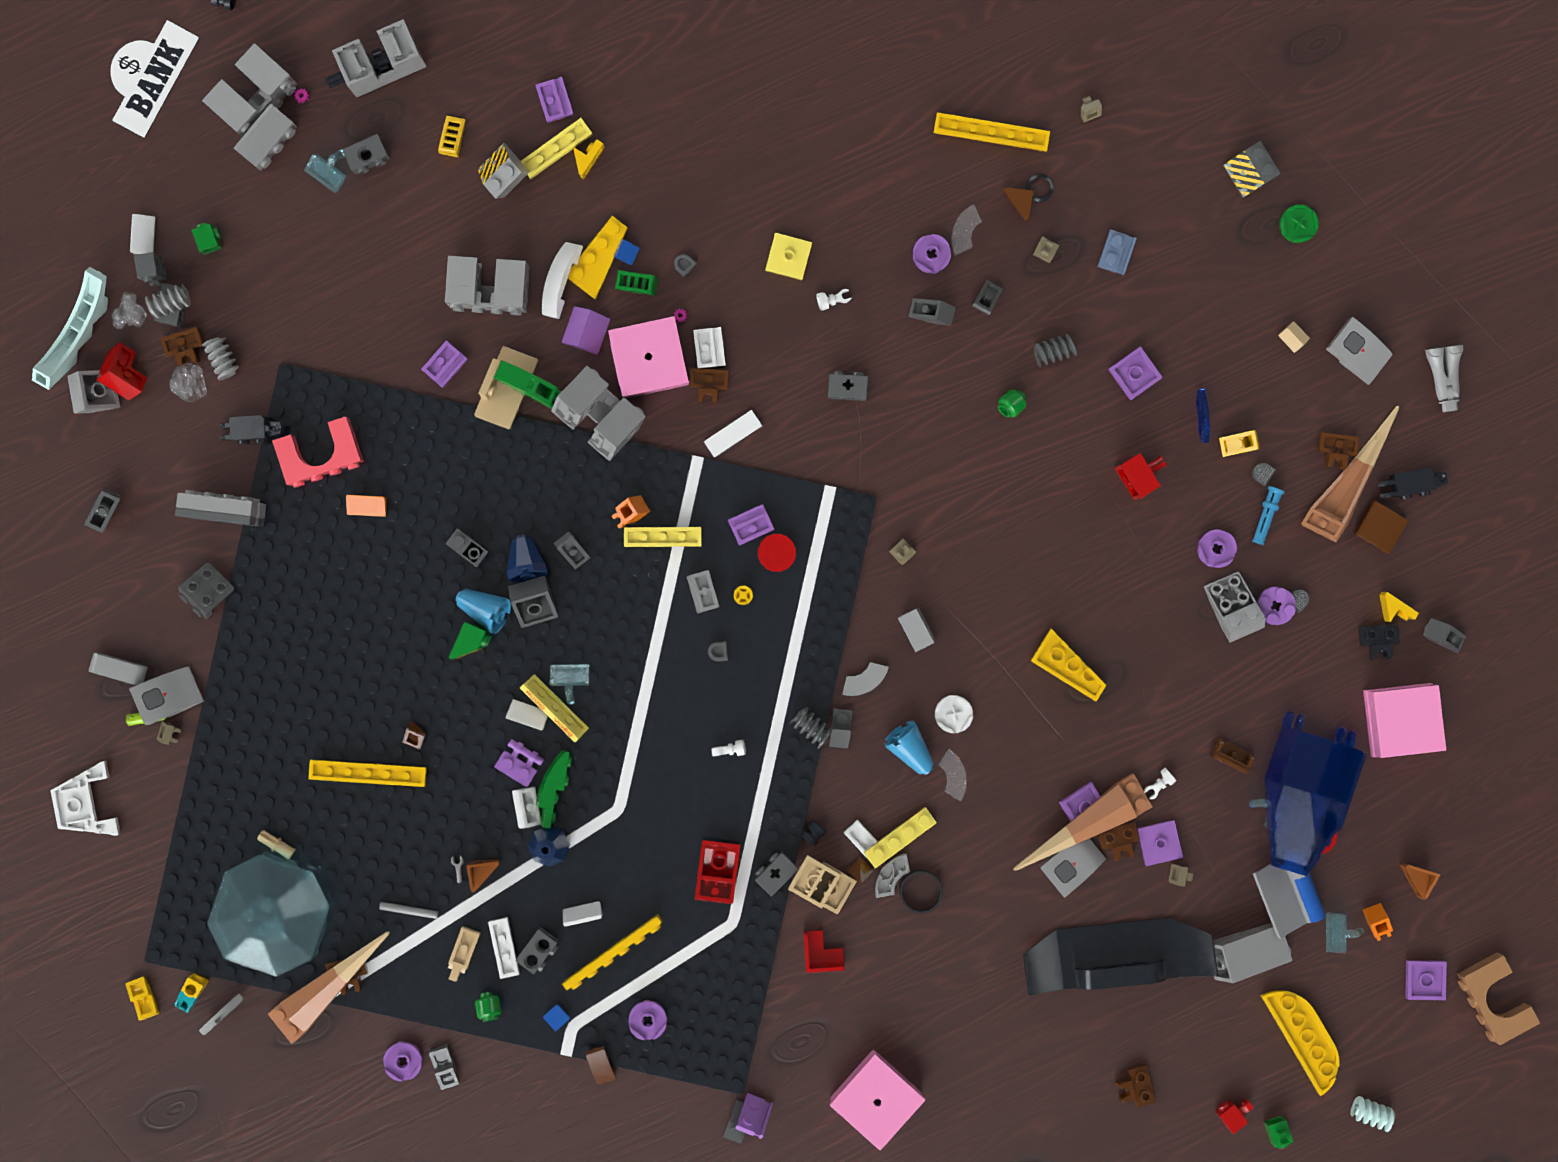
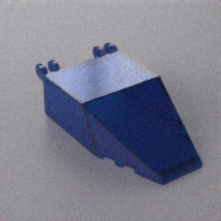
(1308, 793)

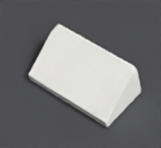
(142, 234)
(527, 714)
(526, 810)
(582, 913)

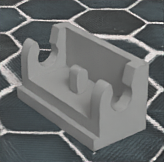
(702, 591)
(917, 629)

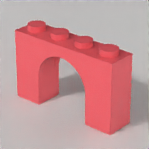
(345, 455)

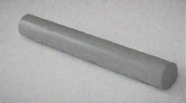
(408, 910)

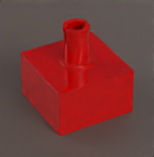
(1139, 475)

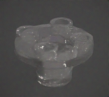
(128, 312)
(188, 382)

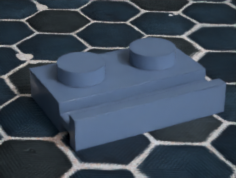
(1116, 252)

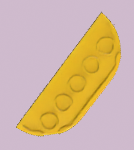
(1305, 1036)

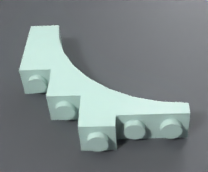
(77, 331)

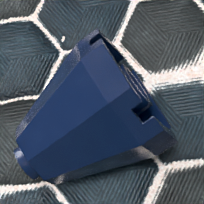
(525, 560)
(552, 838)

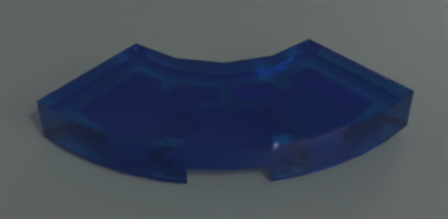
(1203, 416)

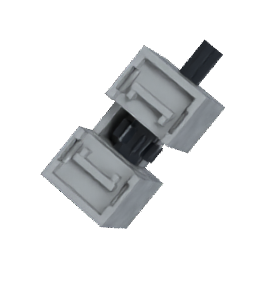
(367, 72)

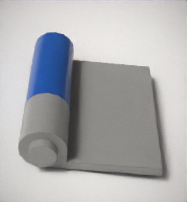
(1288, 899)

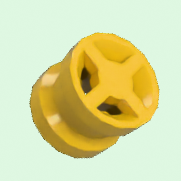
(743, 595)

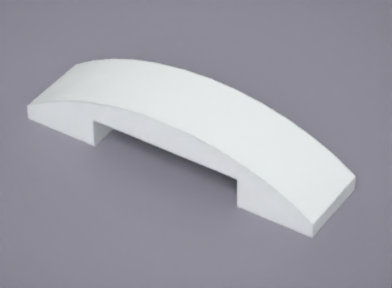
(557, 277)

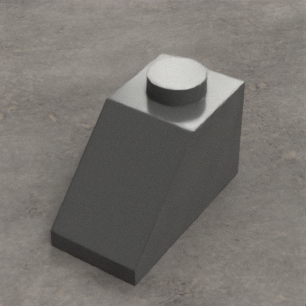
(932, 311)
(1444, 635)

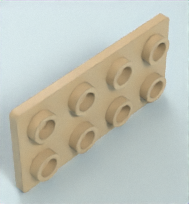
(498, 401)

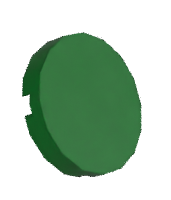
(1298, 223)

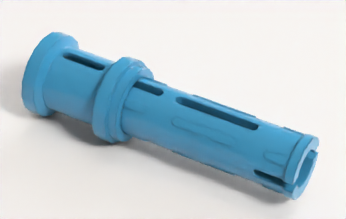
(1270, 506)

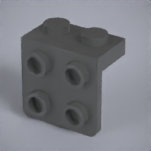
(205, 590)

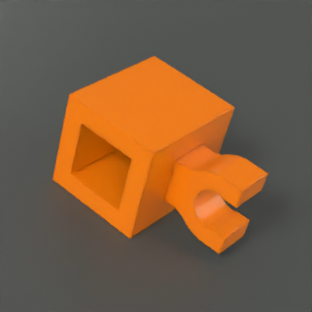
(631, 510)
(1378, 921)

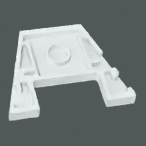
(75, 803)

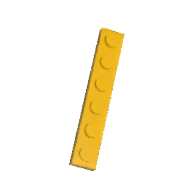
(991, 132)
(367, 773)
(607, 957)

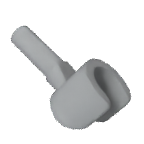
(458, 868)

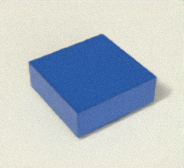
(626, 252)
(556, 1017)

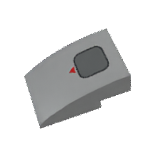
(1359, 350)
(166, 695)
(1072, 866)

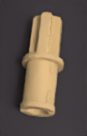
(276, 844)

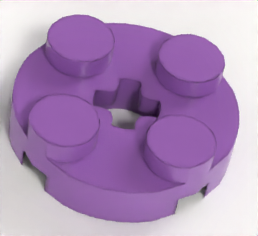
(942, 250)
(1226, 554)
(1287, 606)
(647, 1031)
(404, 1072)

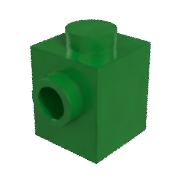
(207, 238)

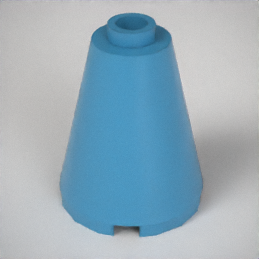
(484, 608)
(910, 747)

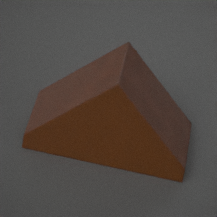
(1021, 200)

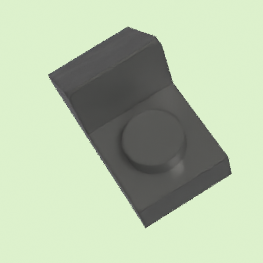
(987, 297)
(572, 550)
(840, 728)
(730, 1131)

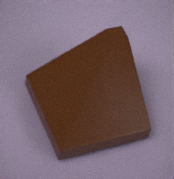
(414, 736)
(860, 870)

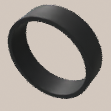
(924, 910)

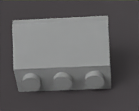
(266, 137)

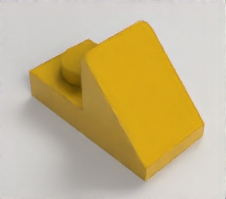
(585, 162)
(1239, 443)
(1392, 605)

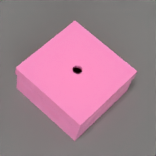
(648, 357)
(1404, 720)
(876, 1099)

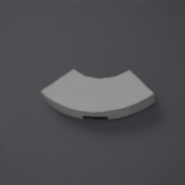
(865, 681)
(890, 874)
(221, 1014)

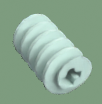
(1374, 1112)

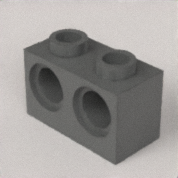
(151, 268)
(534, 948)

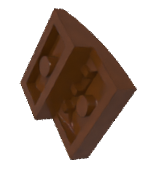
(1381, 527)

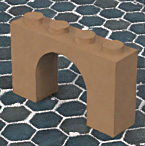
(1476, 982)

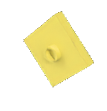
(788, 256)

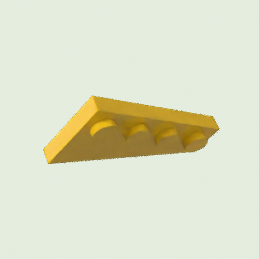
(598, 258)
(1064, 664)

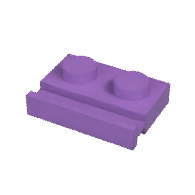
(554, 99)
(444, 364)
(751, 524)
(754, 1116)

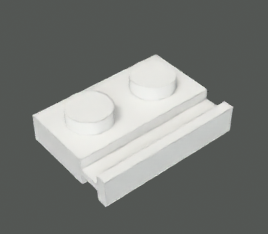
(709, 347)

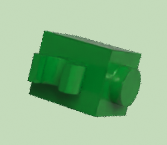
(1278, 1132)

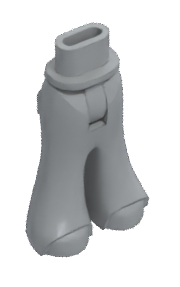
(1446, 384)

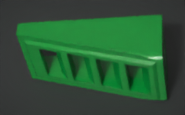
(653, 281)

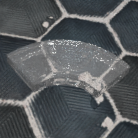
(963, 230)
(955, 774)

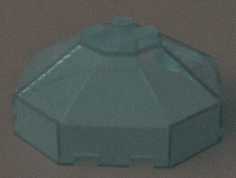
(269, 915)

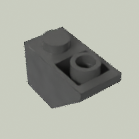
(467, 547)

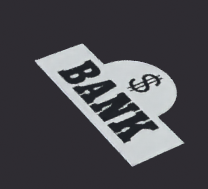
(147, 73)

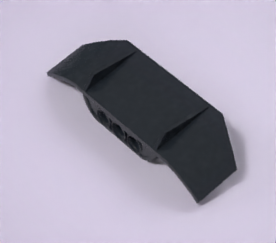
(1118, 955)

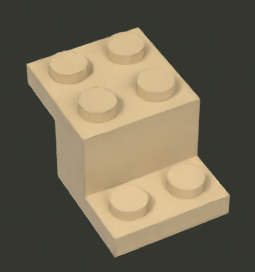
(822, 884)

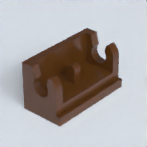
(1232, 755)

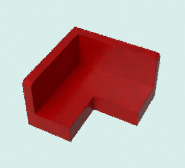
(119, 375)
(820, 958)

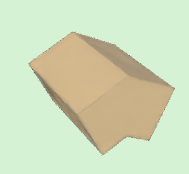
(1293, 336)

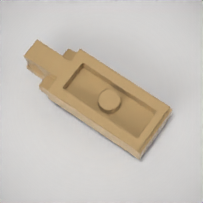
(462, 952)

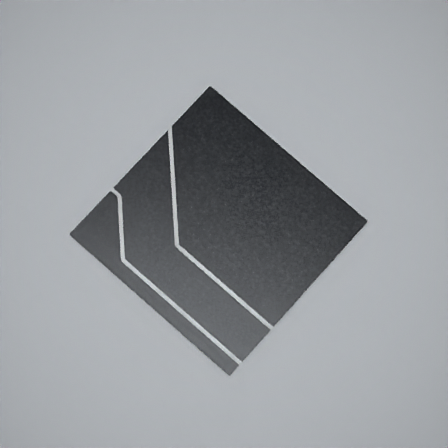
(349, 638)

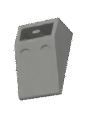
(1235, 607)

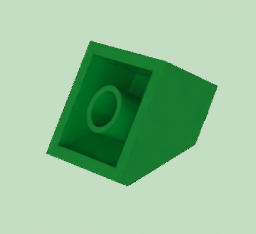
(470, 639)

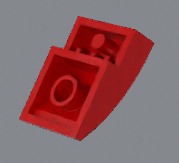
(717, 872)

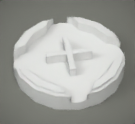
(953, 714)

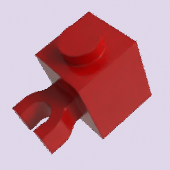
(1232, 1115)

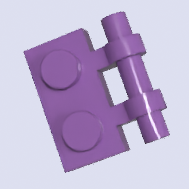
(515, 767)

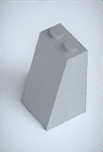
(1250, 953)

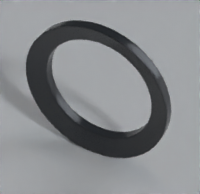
(1050, 183)

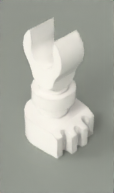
(824, 301)
(739, 748)
(1161, 783)

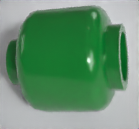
(1012, 403)
(488, 1007)

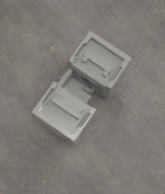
(264, 73)
(466, 291)
(615, 418)

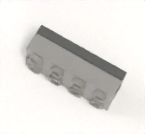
(220, 508)

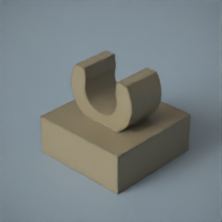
(1090, 109)
(1046, 249)
(902, 552)
(165, 733)
(1179, 875)

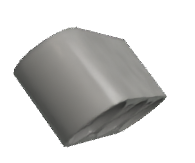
(117, 668)

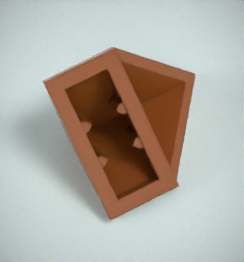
(479, 871)
(1420, 879)

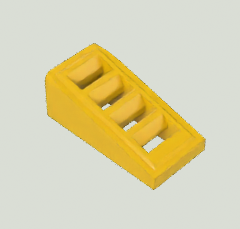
(443, 141)

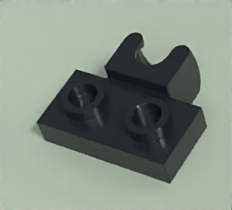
(1379, 639)

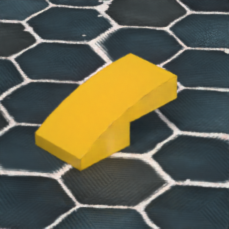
(143, 998)

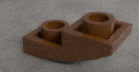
(600, 1065)

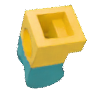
(190, 992)

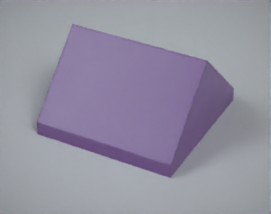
(586, 330)

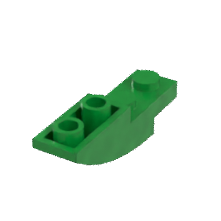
(527, 383)
(553, 780)

